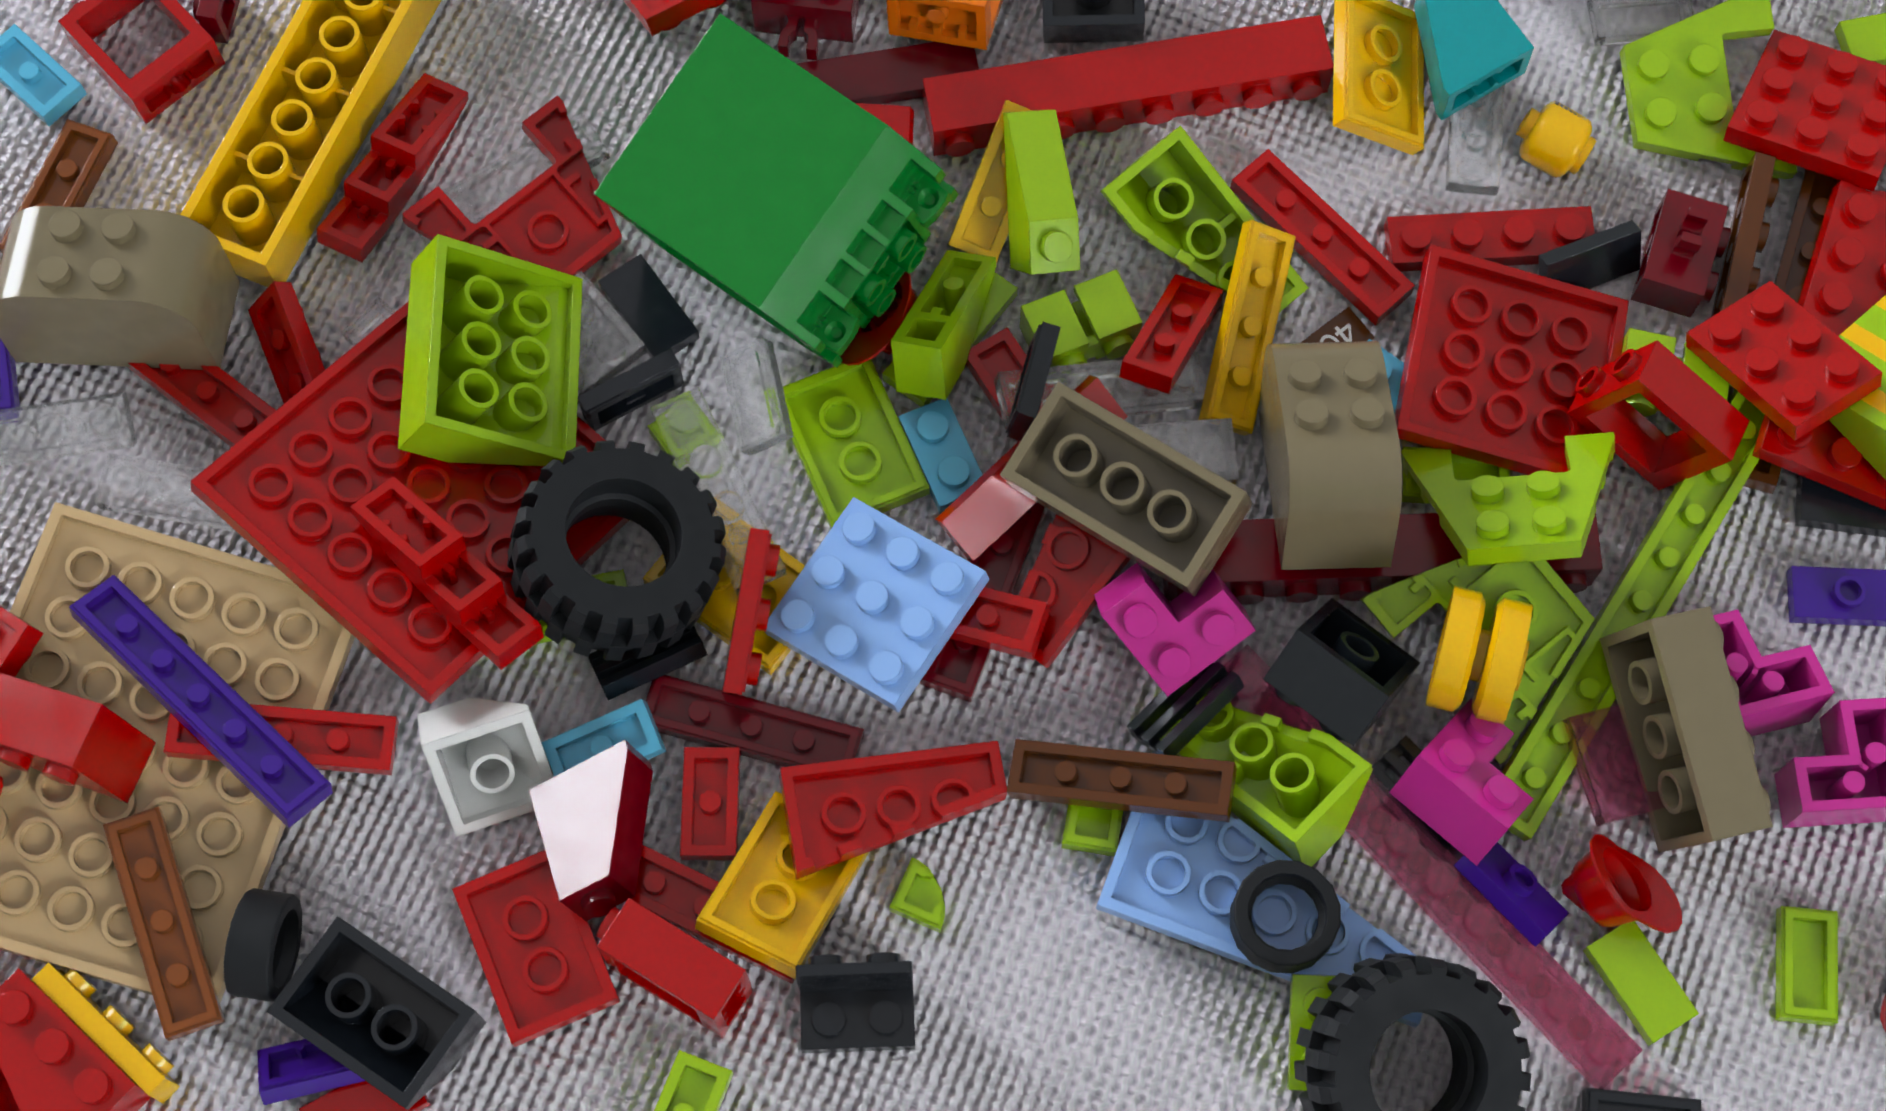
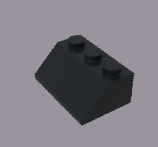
(376, 1014)

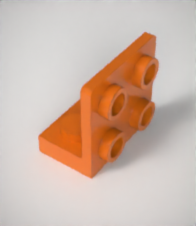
(944, 21)

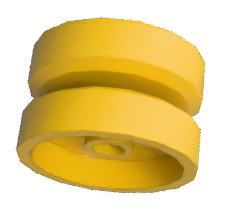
(1488, 657)

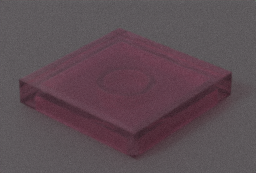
(1609, 767)

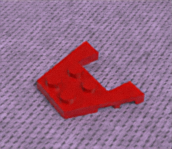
(549, 220)

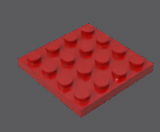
(1500, 360)

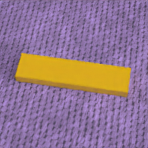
(1247, 325)

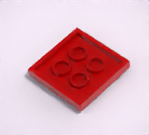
(1815, 110)

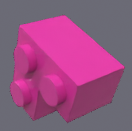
(1176, 636)
(1772, 688)
(1849, 780)
(1459, 788)

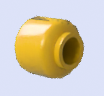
(1555, 139)

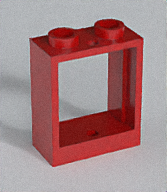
(154, 86)
(1707, 420)
(673, 966)

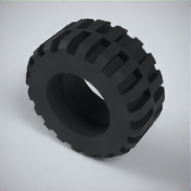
(630, 487)
(1364, 1004)

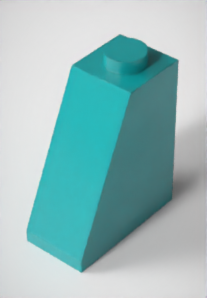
(1469, 50)

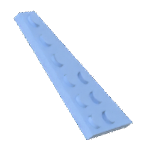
(1185, 875)

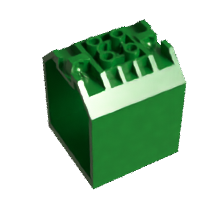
(778, 190)

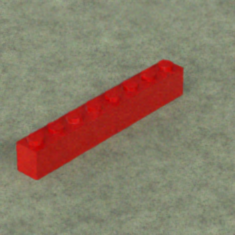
(1135, 83)

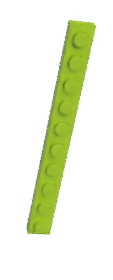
(1642, 593)

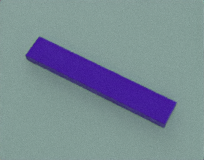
(201, 701)

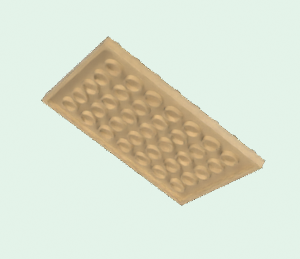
(256, 633)

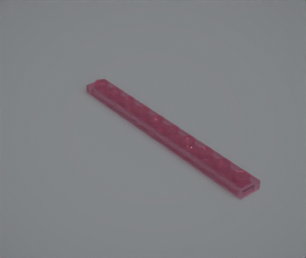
(1429, 877)

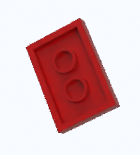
(1783, 360)
(534, 950)

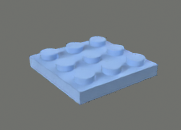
(876, 604)

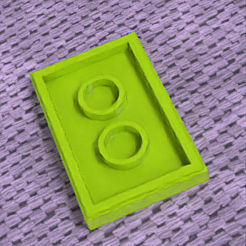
(852, 441)

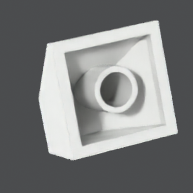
(483, 760)

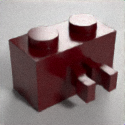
(806, 19)
(1681, 254)

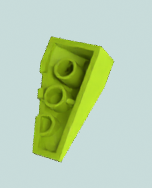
(1186, 210)
(1288, 781)

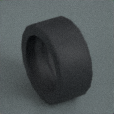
(1304, 878)
(262, 944)

